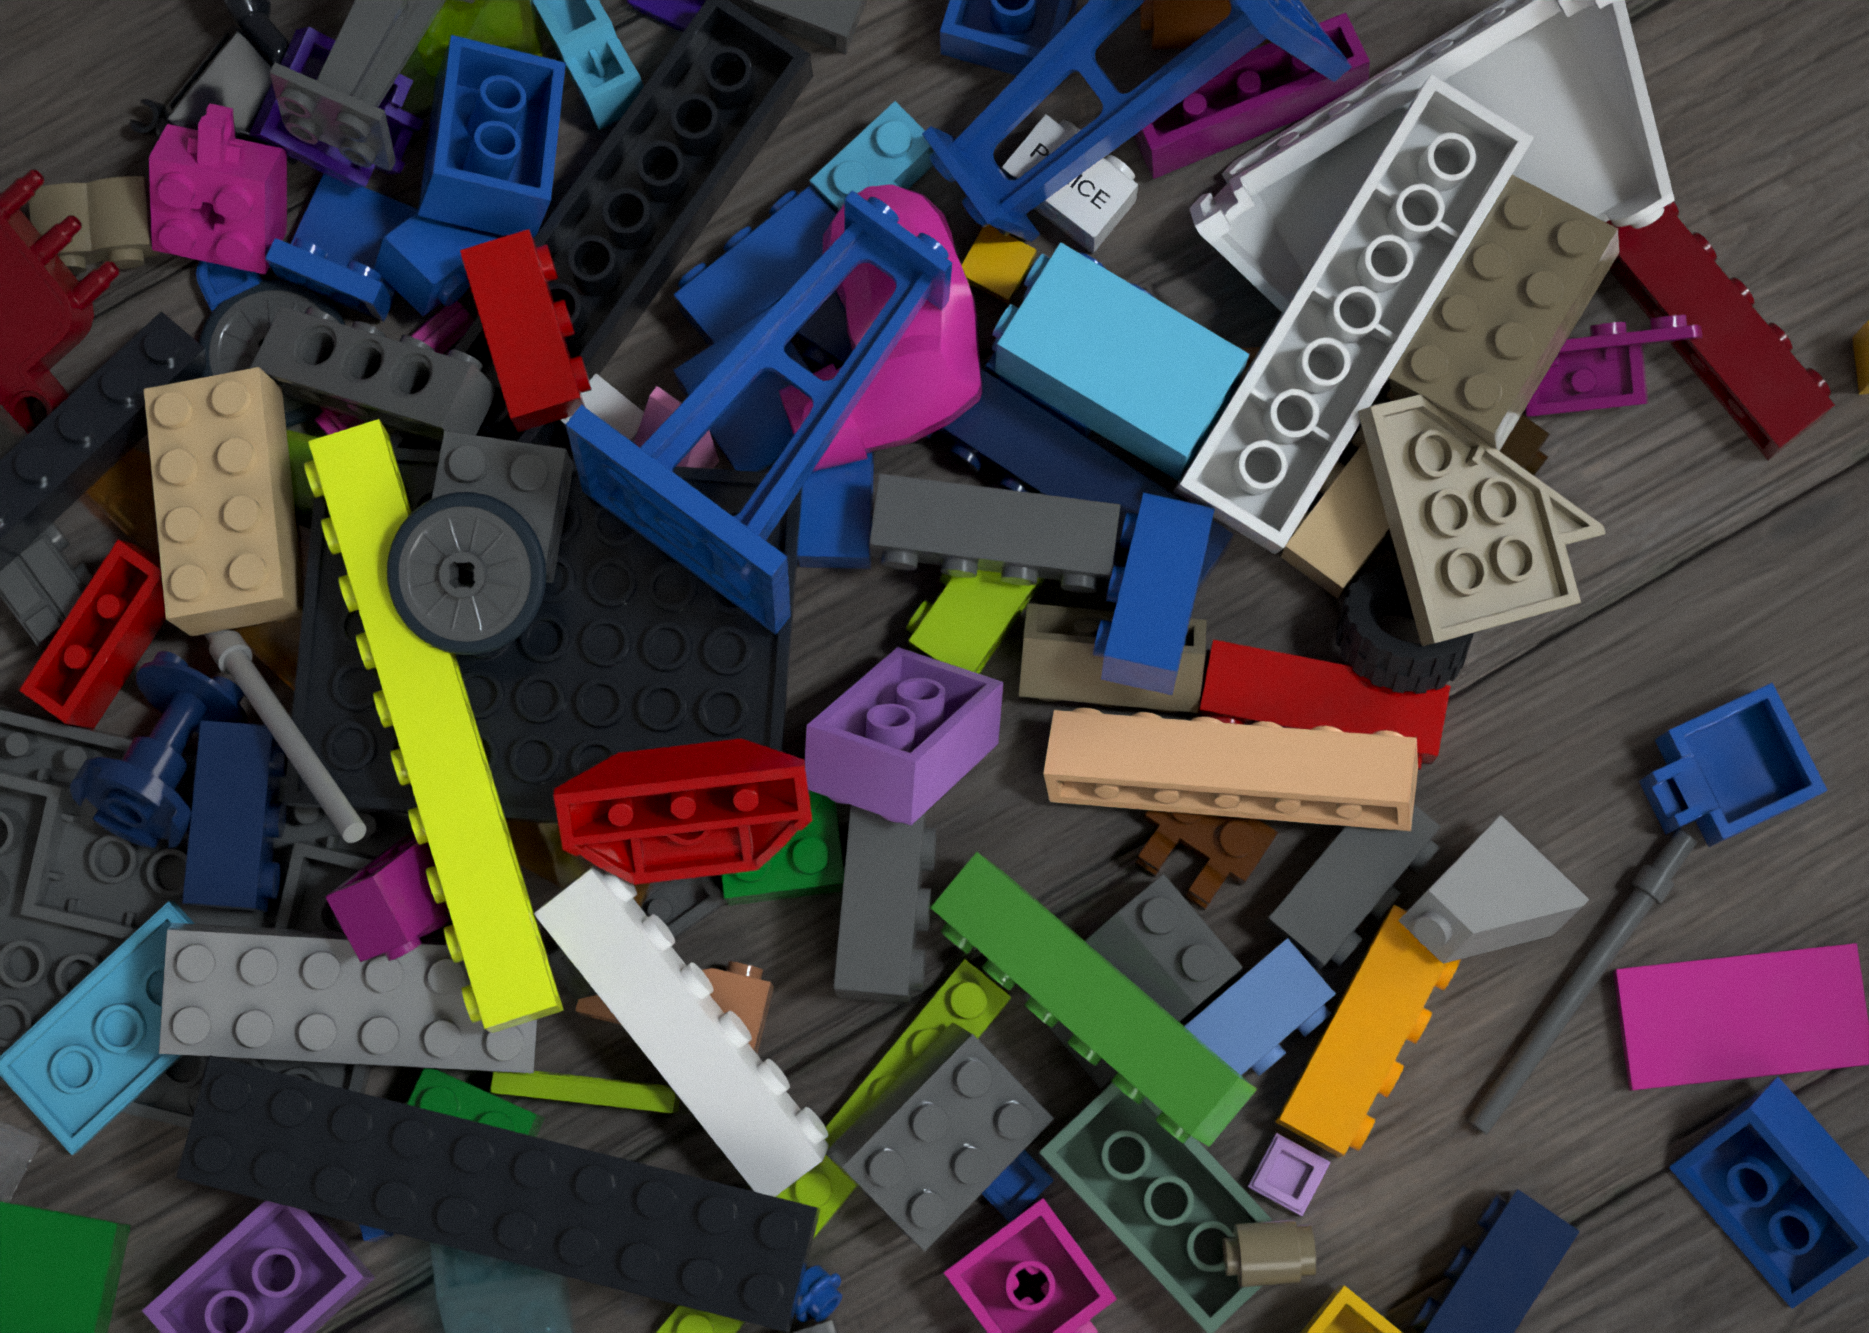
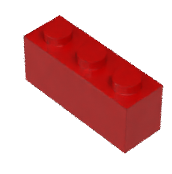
(526, 329)
(101, 638)

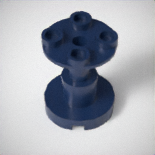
(138, 792)

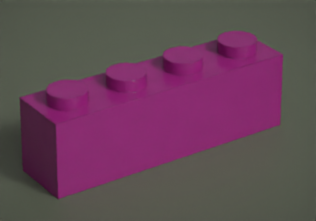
(1248, 100)

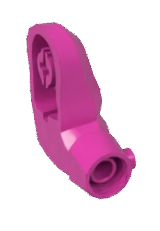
(932, 368)

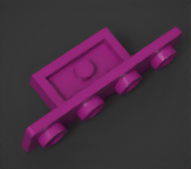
(1605, 367)

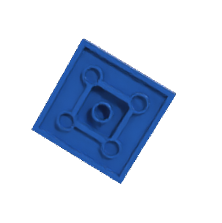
(1004, 203)
(684, 523)

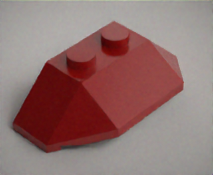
(684, 810)

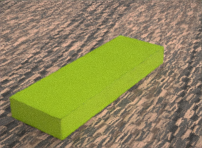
(587, 1090)

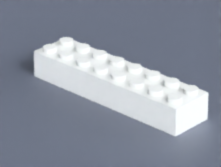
(1353, 314)

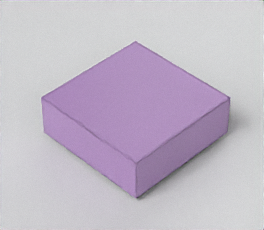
(1288, 1174)

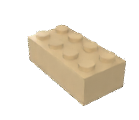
(224, 502)

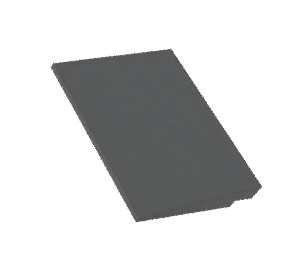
(83, 891)

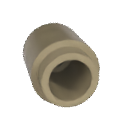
(1270, 1253)

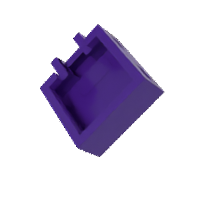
(307, 56)

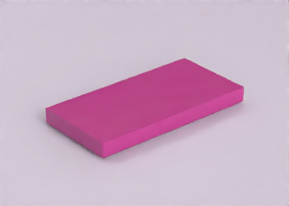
(1742, 1017)

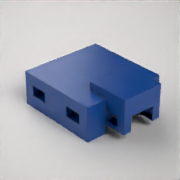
(1732, 768)

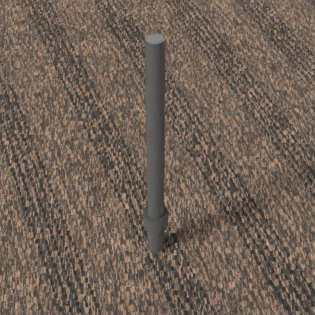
(1650, 887)

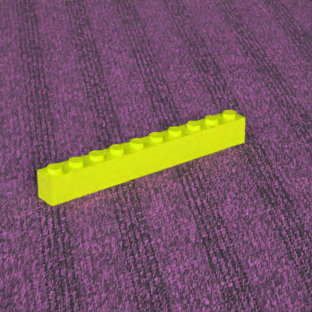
(437, 741)

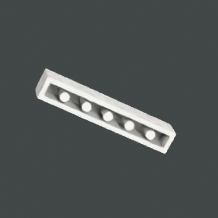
(684, 1030)

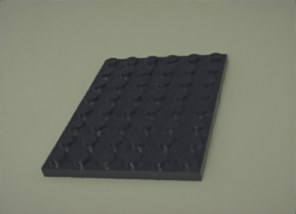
(612, 663)

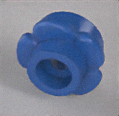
(818, 1295)

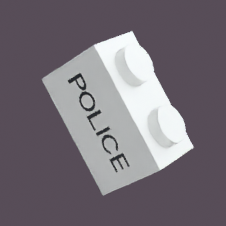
(1088, 204)

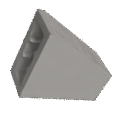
(1493, 898)

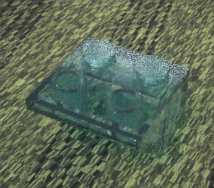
(498, 1295)

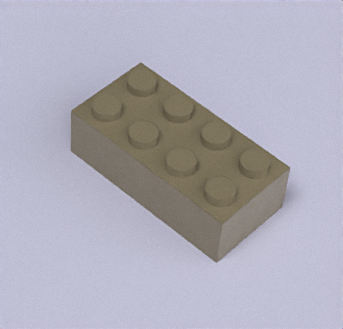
(1506, 310)

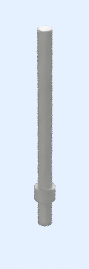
(235, 658)

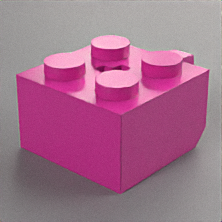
(217, 194)
(1036, 1244)

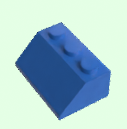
(1781, 1192)

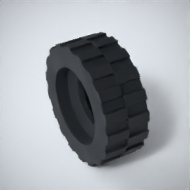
(1383, 657)

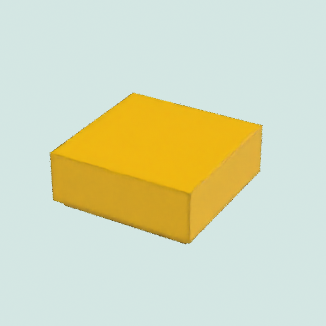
(998, 263)

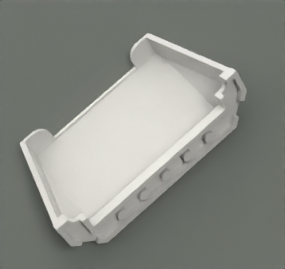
(1543, 65)

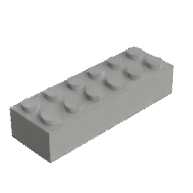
(316, 1002)

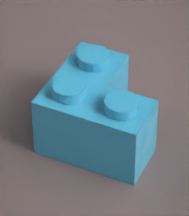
(882, 154)

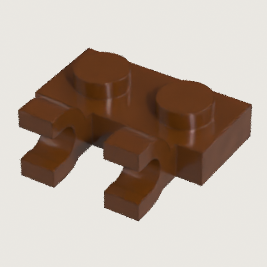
(1227, 844)

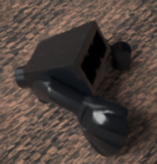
(230, 75)

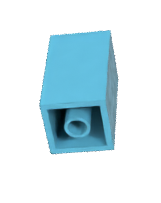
(1117, 360)

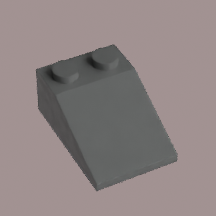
(1165, 953)

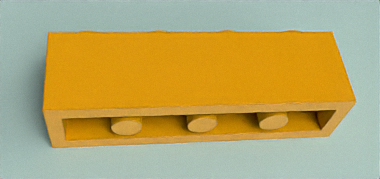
(1364, 1039)

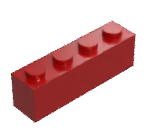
(1305, 693)

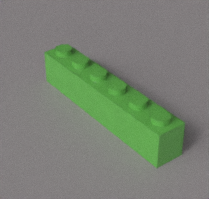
(1093, 1000)

